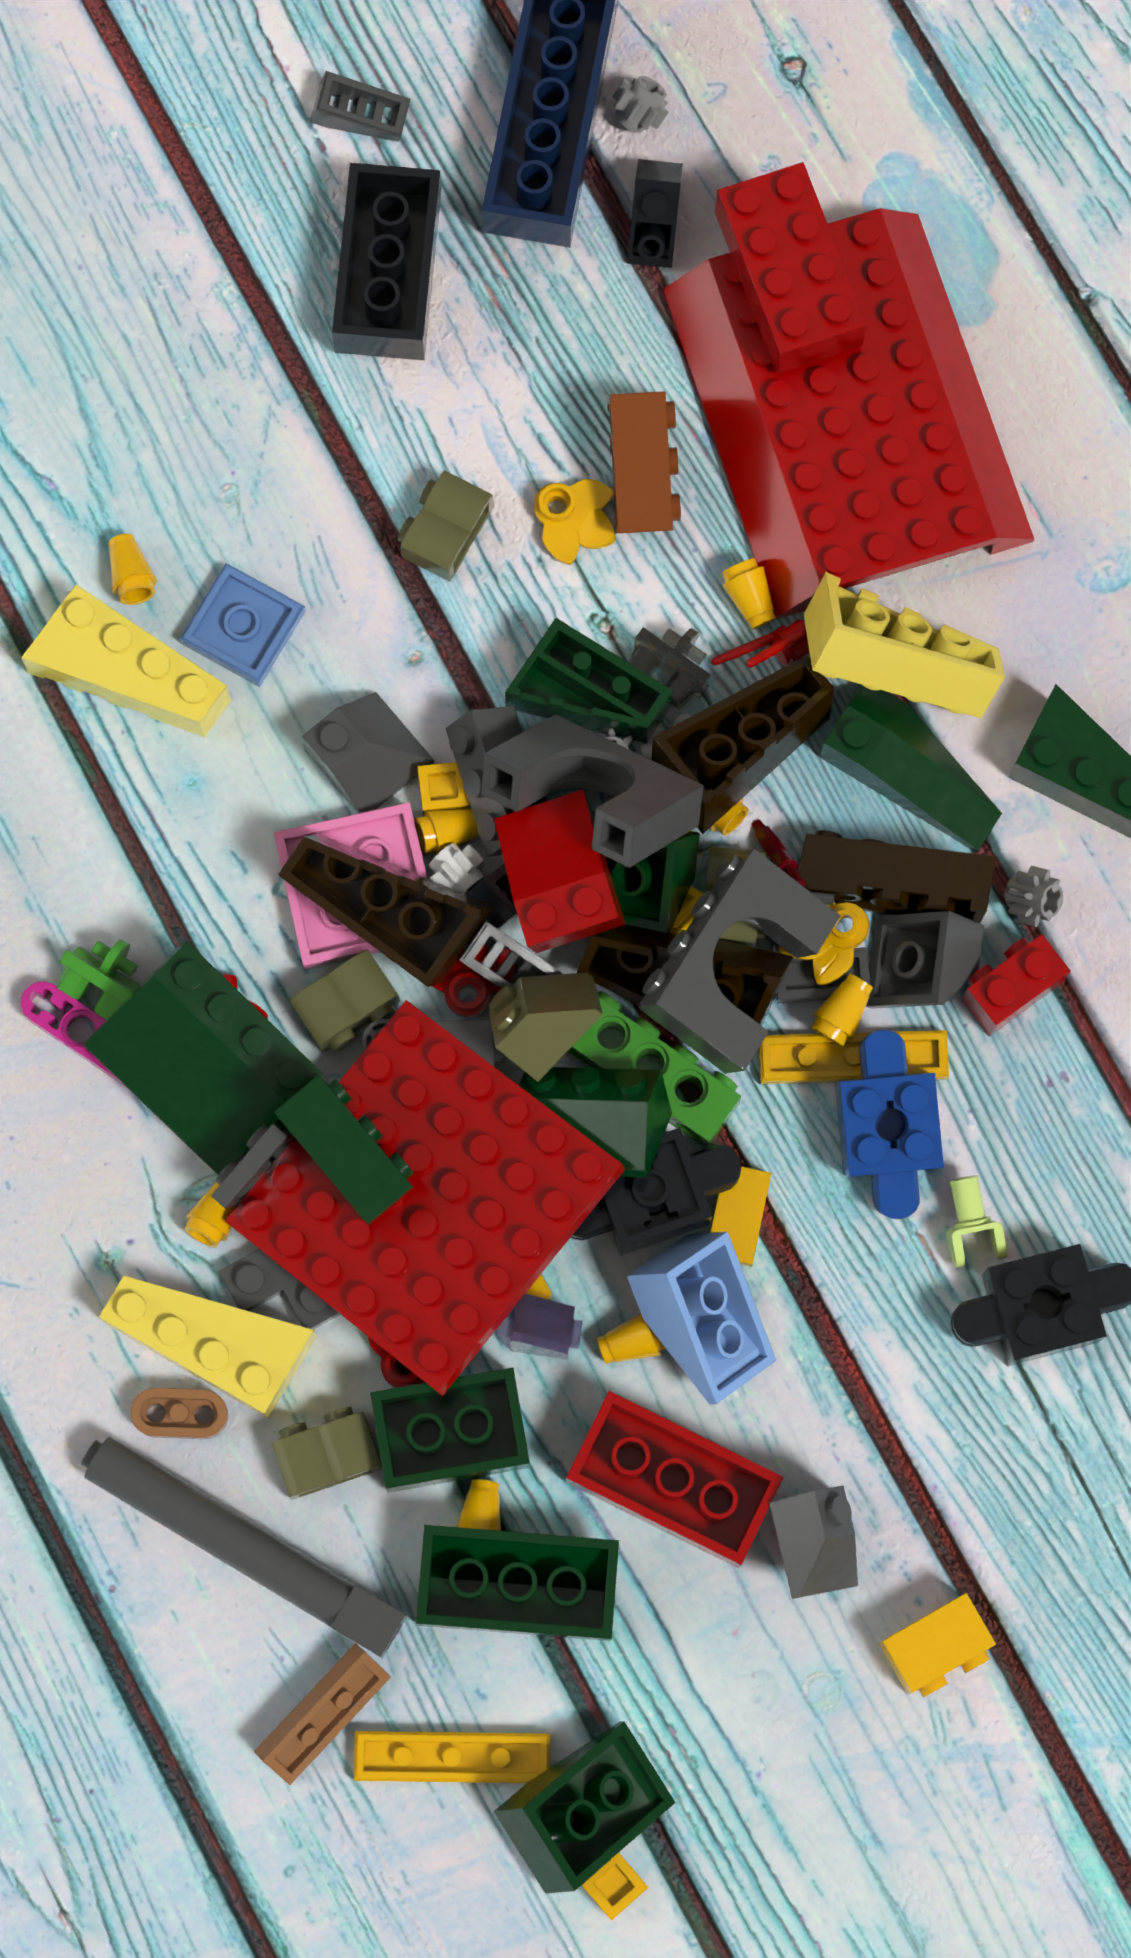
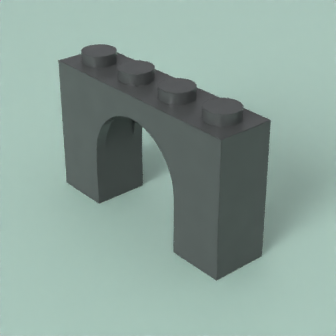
(649, 799)
(685, 991)

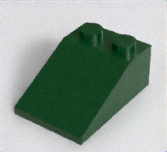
(584, 1809)

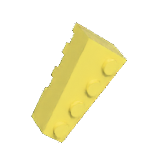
(899, 652)
(113, 658)
(218, 1343)

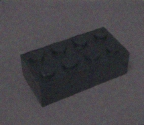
(387, 261)

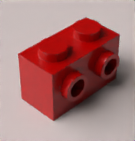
(1015, 984)

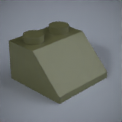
(543, 1018)

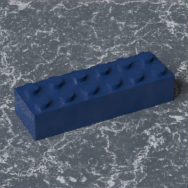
(548, 119)

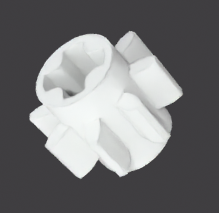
(458, 868)

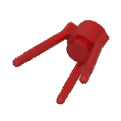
(786, 644)

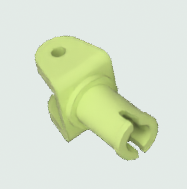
(971, 1219)

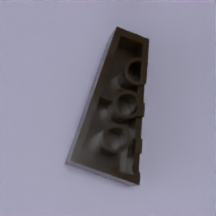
(745, 736)
(896, 877)
(392, 909)
(629, 954)

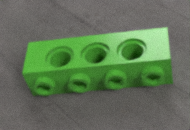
(697, 1120)

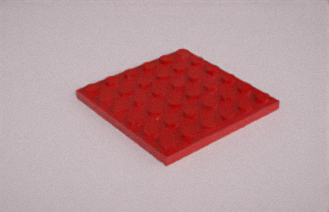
(487, 1213)

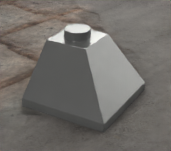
(365, 752)
(922, 958)
(816, 1541)

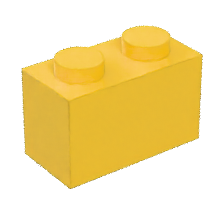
(937, 1645)

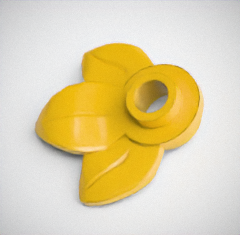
(580, 522)
(837, 952)

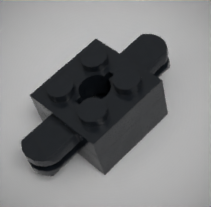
(668, 1200)
(1043, 1305)

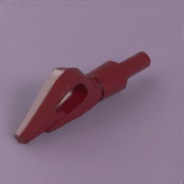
(776, 851)

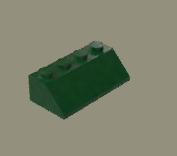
(517, 1583)

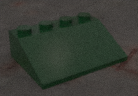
(201, 1057)

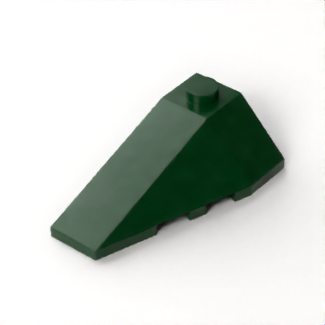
(901, 759)

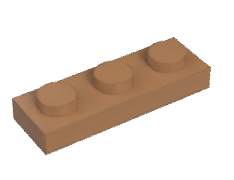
(322, 1714)

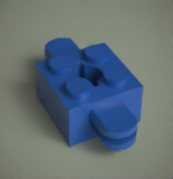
(889, 1124)

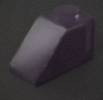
(544, 1328)

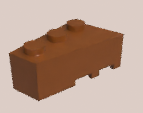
(643, 462)

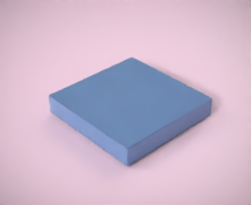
(242, 625)

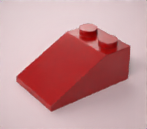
(554, 874)

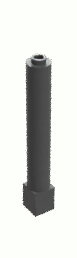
(243, 1545)

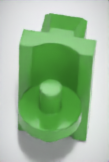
(86, 969)

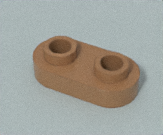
(180, 1413)

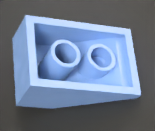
(704, 1313)

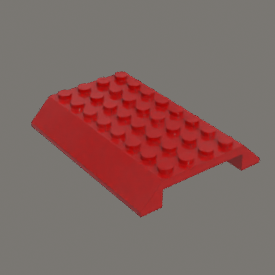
(862, 453)

